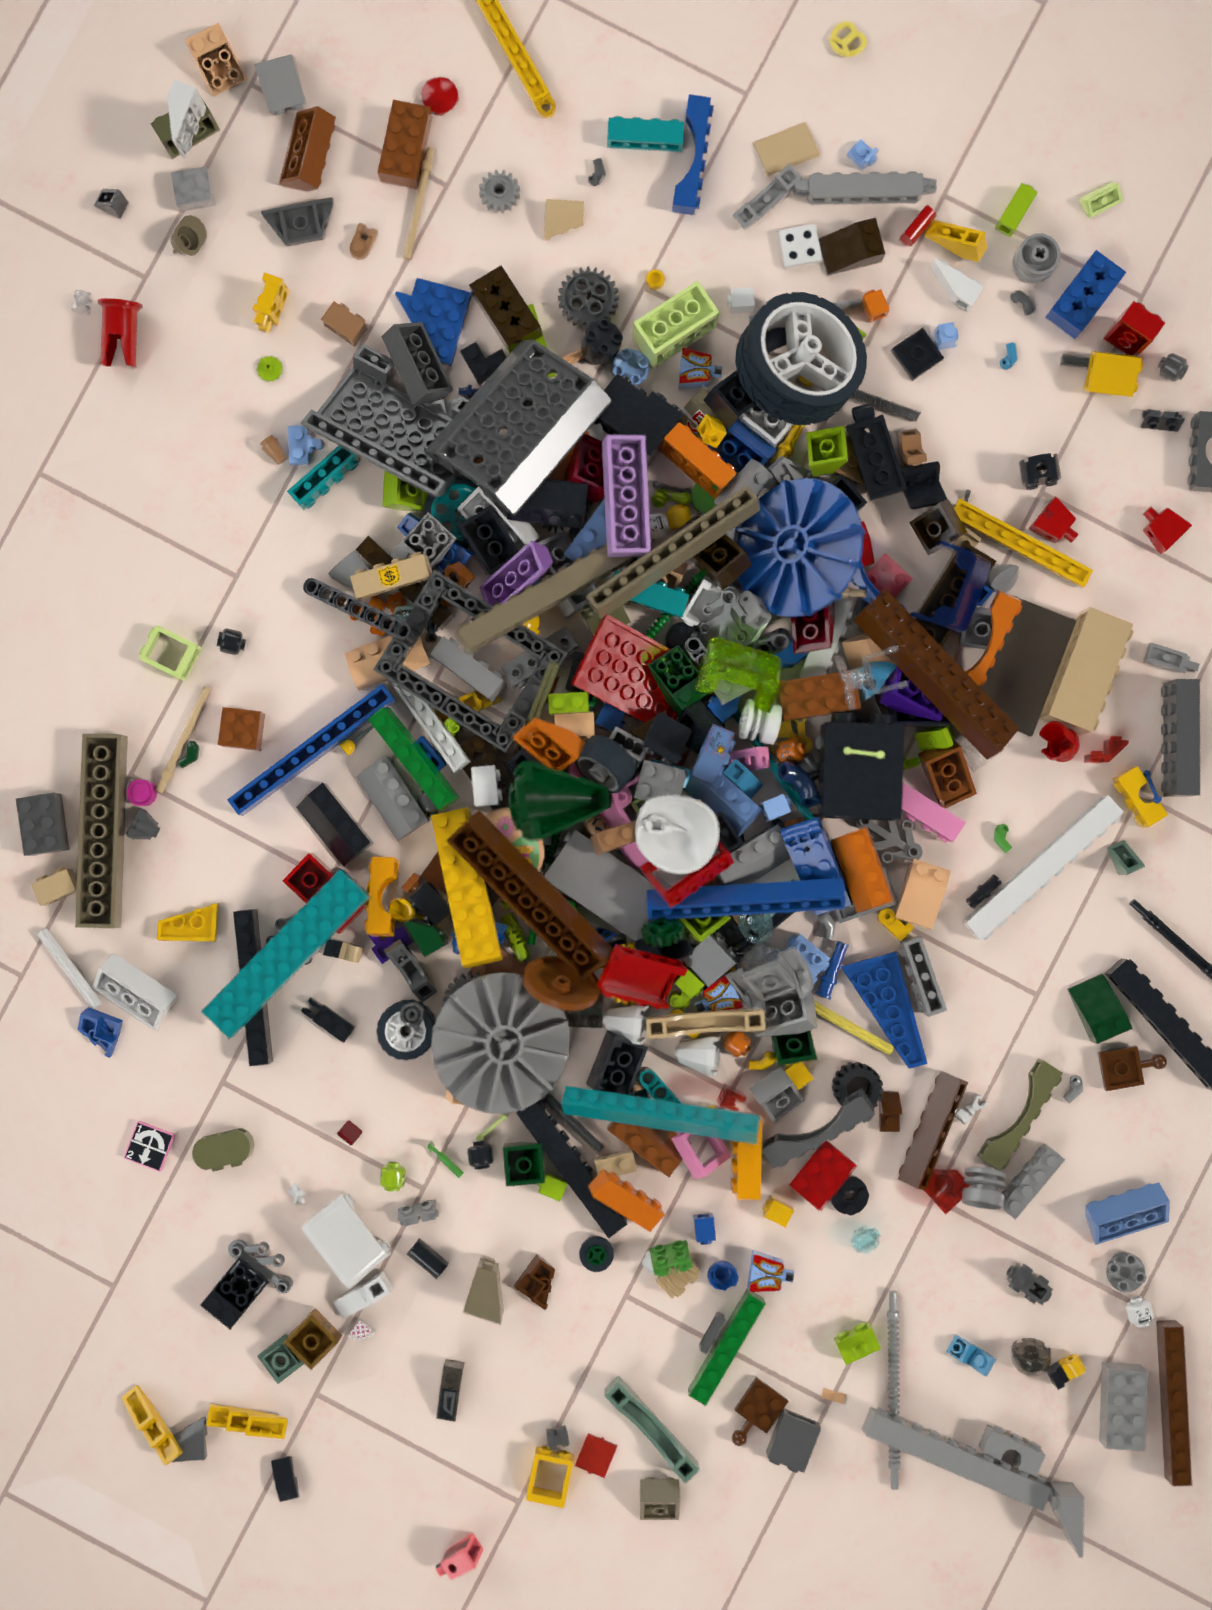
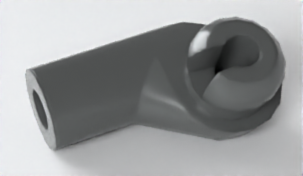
(599, 174)
(1024, 299)

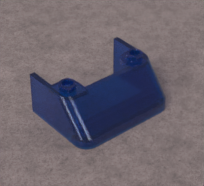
(978, 571)

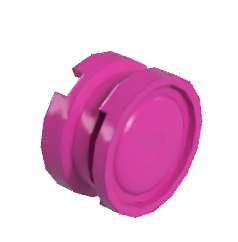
(141, 792)

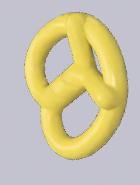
(848, 39)

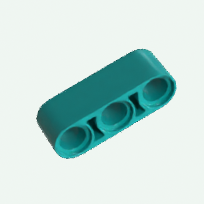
(656, 1083)

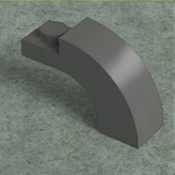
(411, 970)

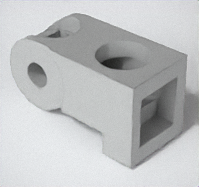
(755, 608)

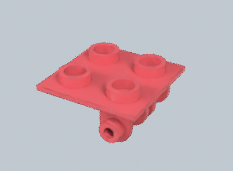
(888, 575)

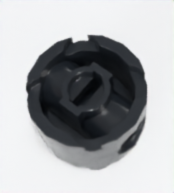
(601, 342)
(1043, 462)

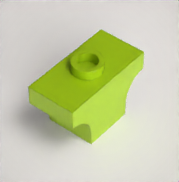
(935, 738)

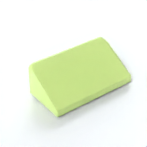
(1101, 199)

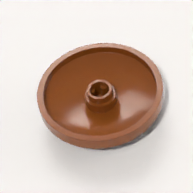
(558, 986)

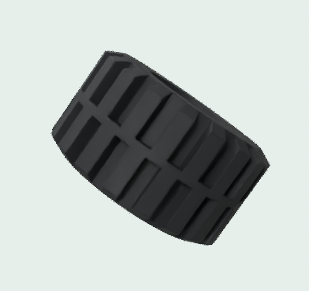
(857, 1070)

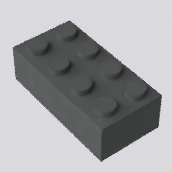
(417, 363)

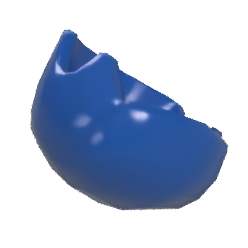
(722, 1275)

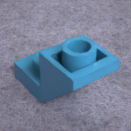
(743, 778)
(971, 1355)

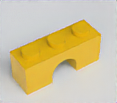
(1128, 785)

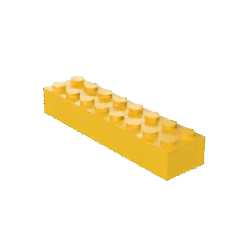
(466, 896)

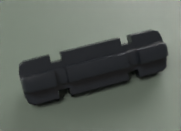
(431, 635)

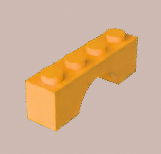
(383, 872)

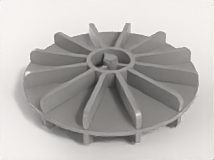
(499, 1044)

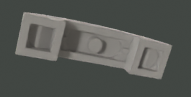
(767, 198)

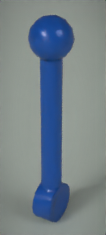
(1157, 799)

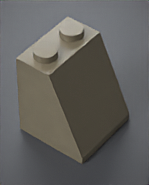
(485, 1293)

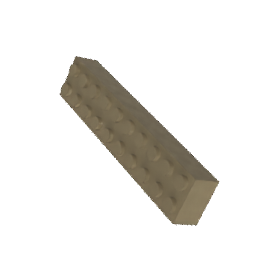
(101, 831)

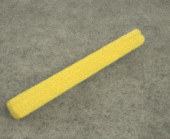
(853, 1028)

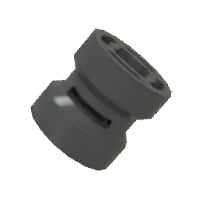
(557, 1437)

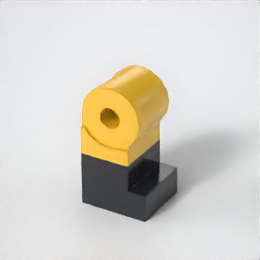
(1065, 1370)

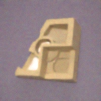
(562, 216)

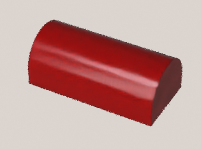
(918, 226)

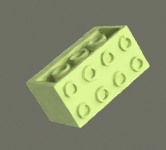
(675, 324)

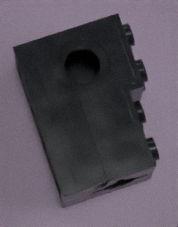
(638, 414)

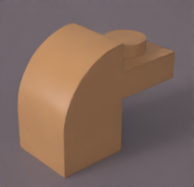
(911, 447)

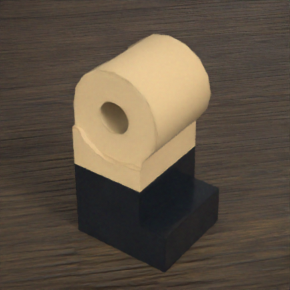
(342, 950)

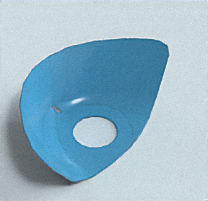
(880, 672)

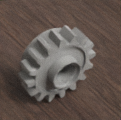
(497, 182)

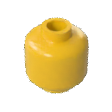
(678, 516)

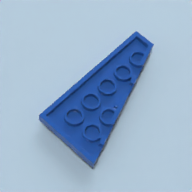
(885, 994)

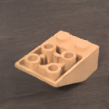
(216, 59)

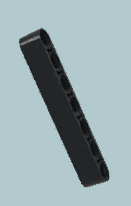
(366, 615)

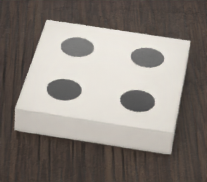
(799, 246)

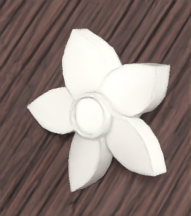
(297, 1193)

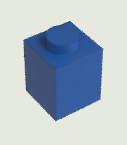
(704, 1228)

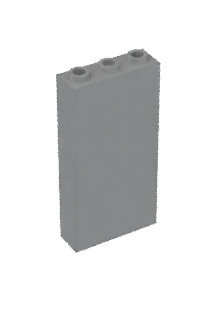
(600, 884)

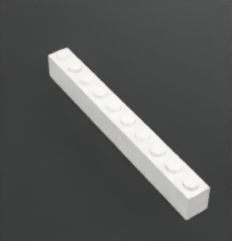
(1043, 867)

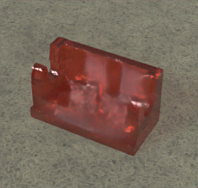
(728, 1097)

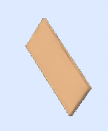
(833, 1396)

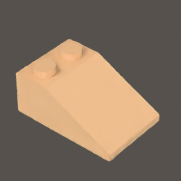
(922, 893)

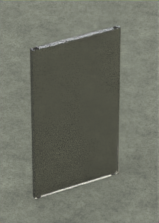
(1028, 664)

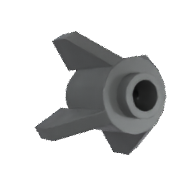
(143, 826)

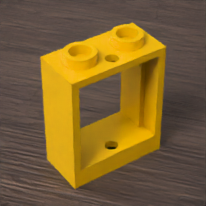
(547, 1496)

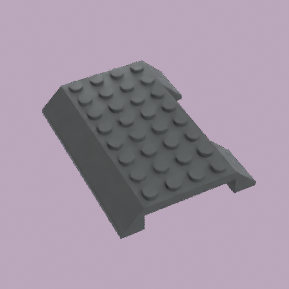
(384, 424)

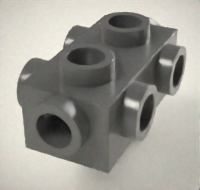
(1022, 1279)

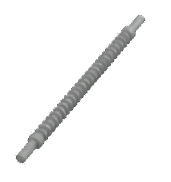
(893, 1315)

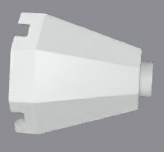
(628, 1022)
(700, 1054)

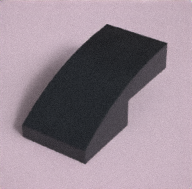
(284, 1479)

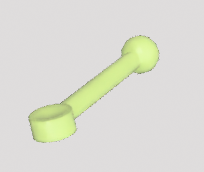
(880, 754)
(480, 1137)

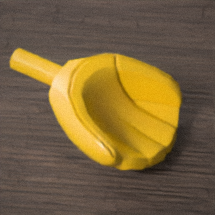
(403, 910)

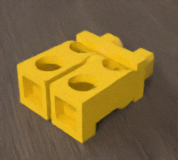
(270, 302)

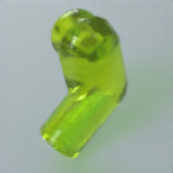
(911, 763)

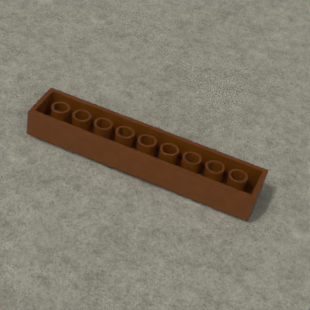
(936, 674)
(530, 895)

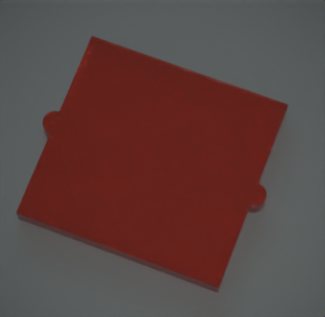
(596, 1455)

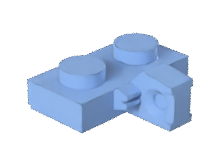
(301, 445)

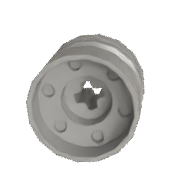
(983, 1189)

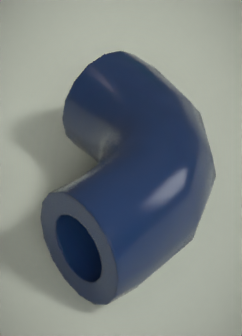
(801, 781)

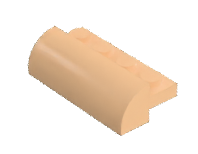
(364, 659)

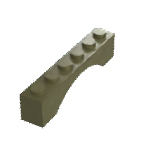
(1042, 1080)

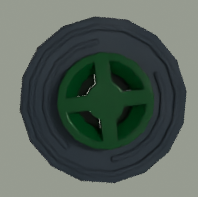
(595, 1260)

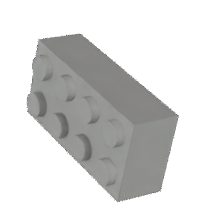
(1123, 1406)

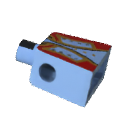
(696, 369)
(719, 996)
(767, 1273)

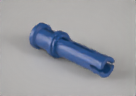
(829, 979)

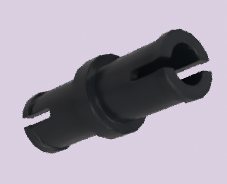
(983, 891)

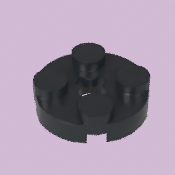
(860, 1196)

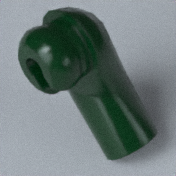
(191, 754)

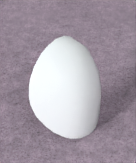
(677, 833)

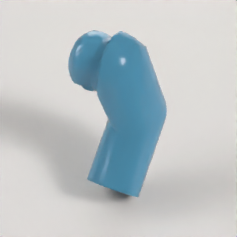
(1011, 357)

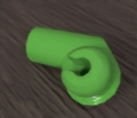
(1000, 837)

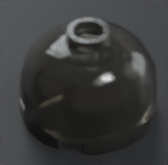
(1031, 1356)

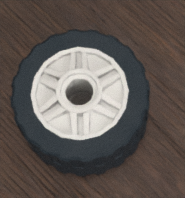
(394, 1038)

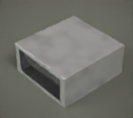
(193, 189)

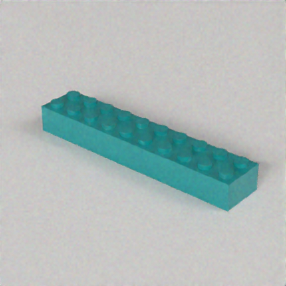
(285, 954)

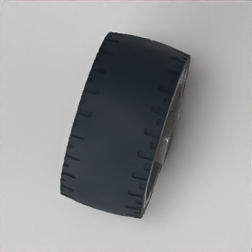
(605, 763)

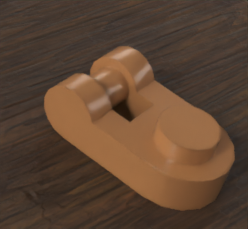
(360, 248)

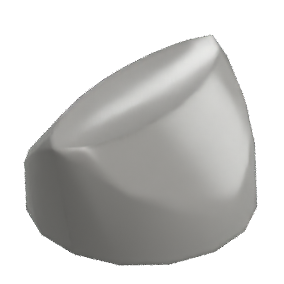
(1003, 577)

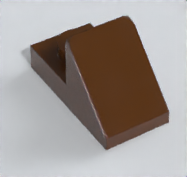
(889, 1112)

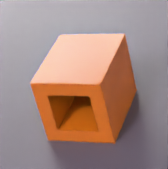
(875, 305)

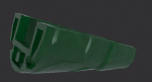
(552, 800)

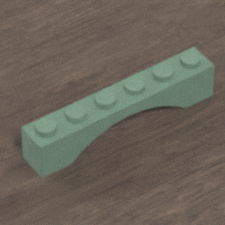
(671, 1449)

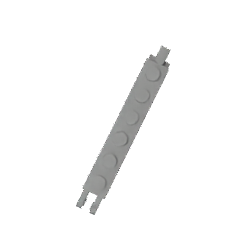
(864, 188)

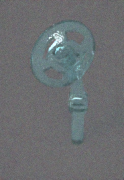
(757, 926)

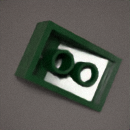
(1099, 1009)

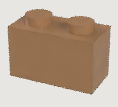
(344, 323)

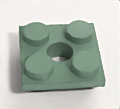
(279, 1371)

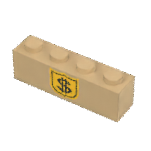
(391, 576)

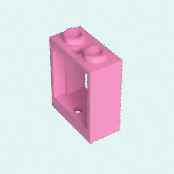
(691, 1160)

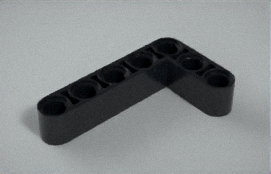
(769, 640)

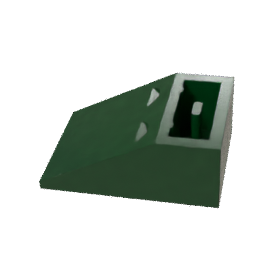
(677, 680)

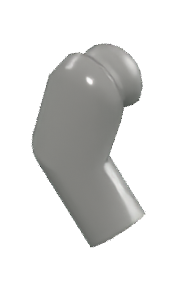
(1076, 1088)

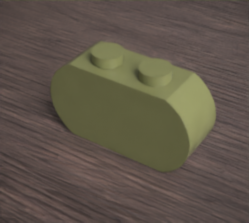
(223, 1149)

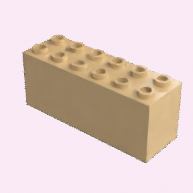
(1087, 670)

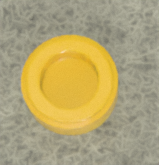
(655, 279)

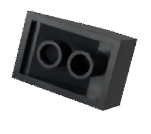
(729, 400)

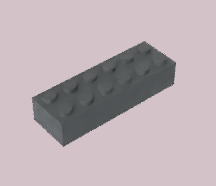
(1181, 738)

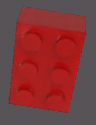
(1134, 329)
(823, 1175)

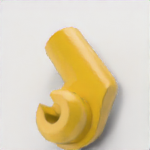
(764, 1063)

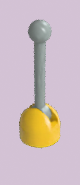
(349, 745)

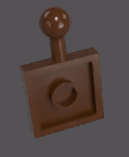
(1123, 1067)
(760, 1407)

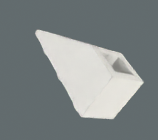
(959, 288)
(363, 1295)

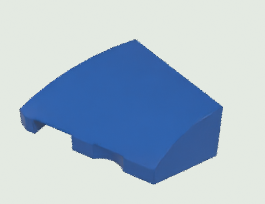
(100, 1029)

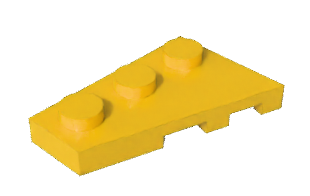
(190, 927)

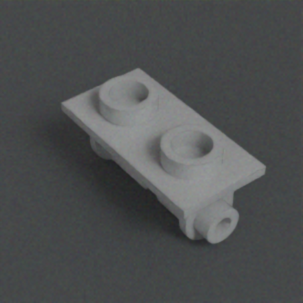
(409, 1214)

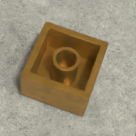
(313, 1339)

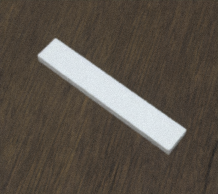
(435, 730)

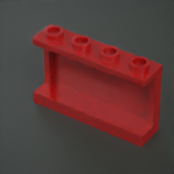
(640, 976)

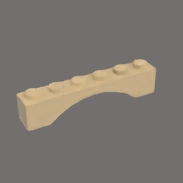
(699, 1022)

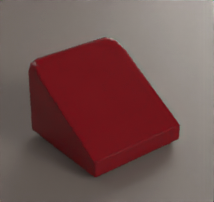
(349, 1133)

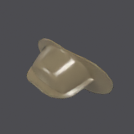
(188, 236)

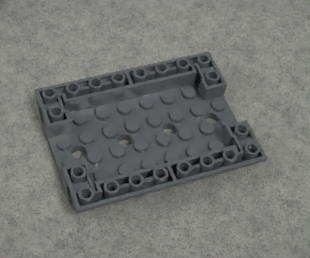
(536, 434)

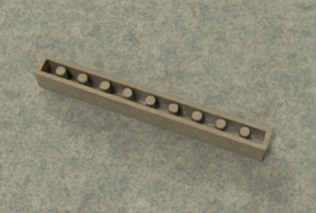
(673, 552)
(538, 599)

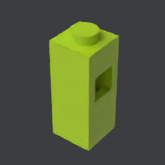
(1016, 209)

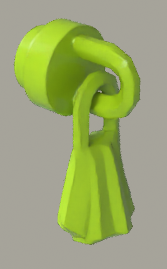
(660, 498)
(453, 727)

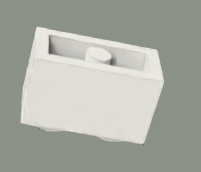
(485, 786)

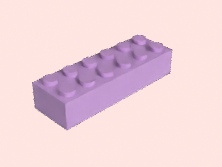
(626, 495)

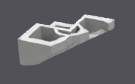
(347, 568)

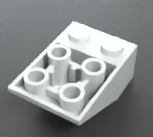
(185, 111)

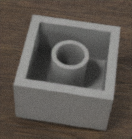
(659, 781)

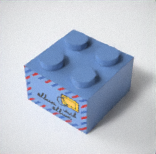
(714, 754)

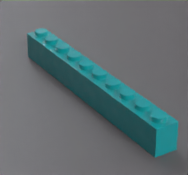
(661, 1114)

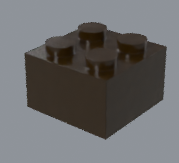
(937, 525)

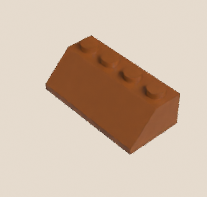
(307, 149)
(650, 1143)

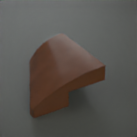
(536, 1281)

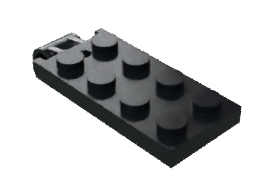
(875, 453)

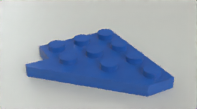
(441, 312)

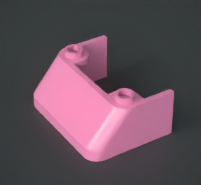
(616, 817)

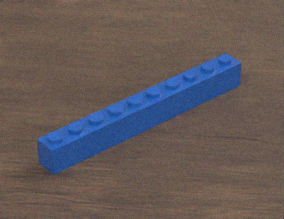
(310, 751)
(752, 899)

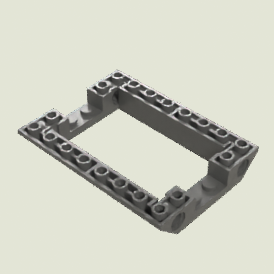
(392, 666)

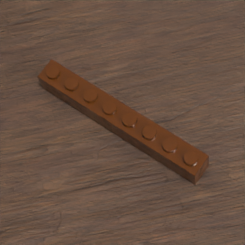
(1174, 1403)

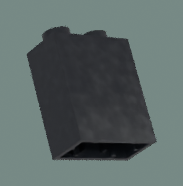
(857, 783)

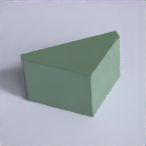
(1124, 858)

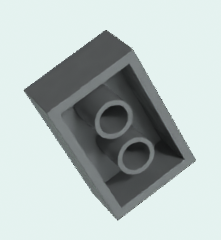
(42, 824)

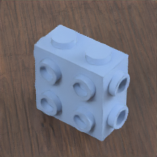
(815, 958)

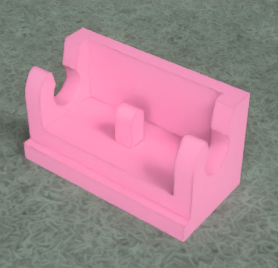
(752, 758)

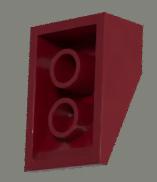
(587, 467)
(813, 631)

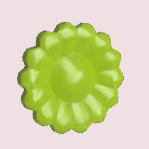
(269, 368)

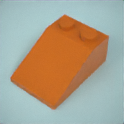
(550, 743)

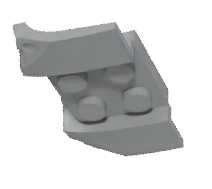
(773, 979)

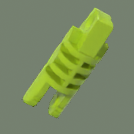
(516, 937)

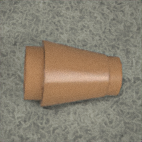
(273, 449)

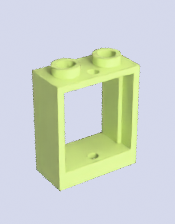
(187, 660)

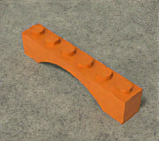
(1002, 611)

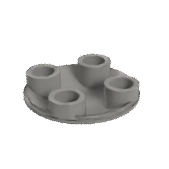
(1125, 1272)

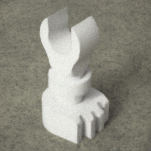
(963, 1115)

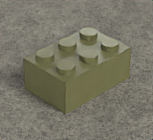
(162, 127)

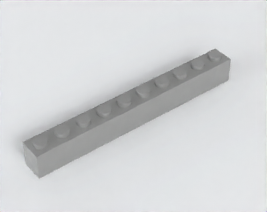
(956, 1458)

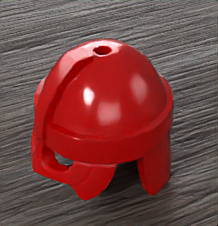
(1062, 742)

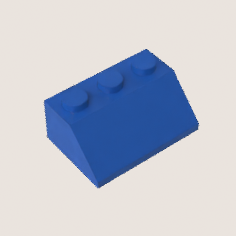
(741, 446)

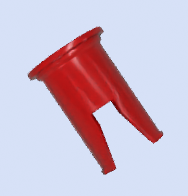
(119, 322)

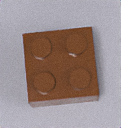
(241, 729)

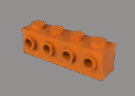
(626, 1200)

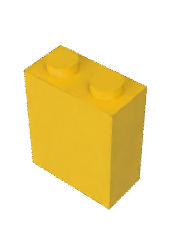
(1113, 373)

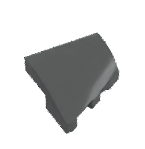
(192, 1441)

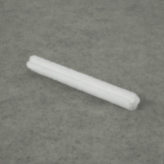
(69, 968)

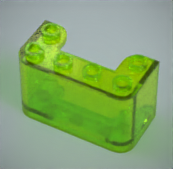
(742, 667)

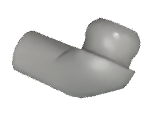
(828, 923)

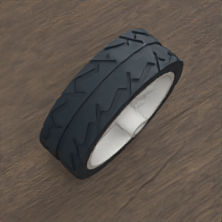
(808, 326)

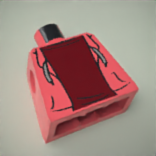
(460, 1557)

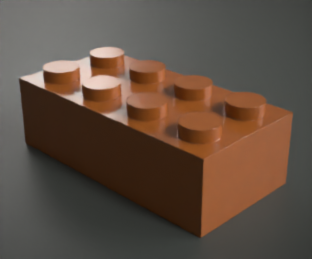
(404, 144)
(814, 697)

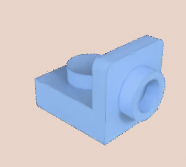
(862, 154)

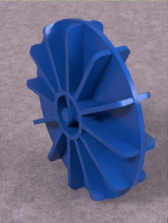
(801, 547)

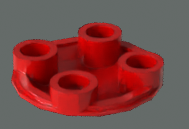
(440, 95)

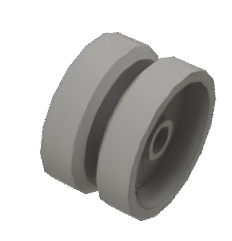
(1036, 258)

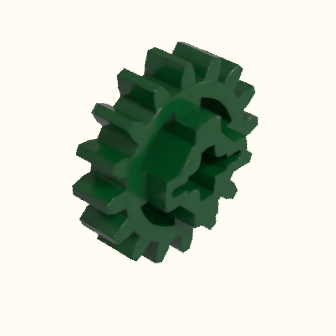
(662, 931)

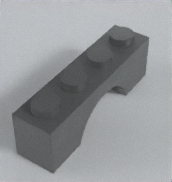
(1200, 468)

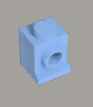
(946, 336)

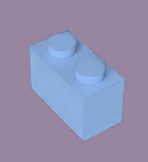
(775, 807)

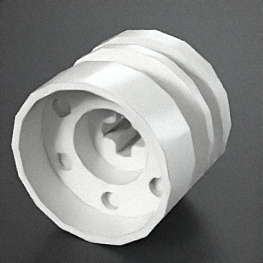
(758, 721)

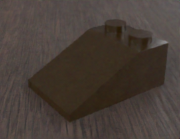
(852, 247)

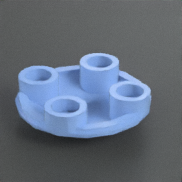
(632, 365)

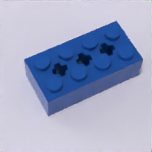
(1096, 268)

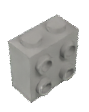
(630, 744)

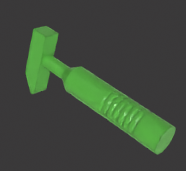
(445, 1160)

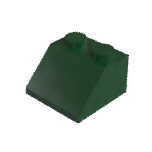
(427, 937)
(793, 1048)
(523, 1163)

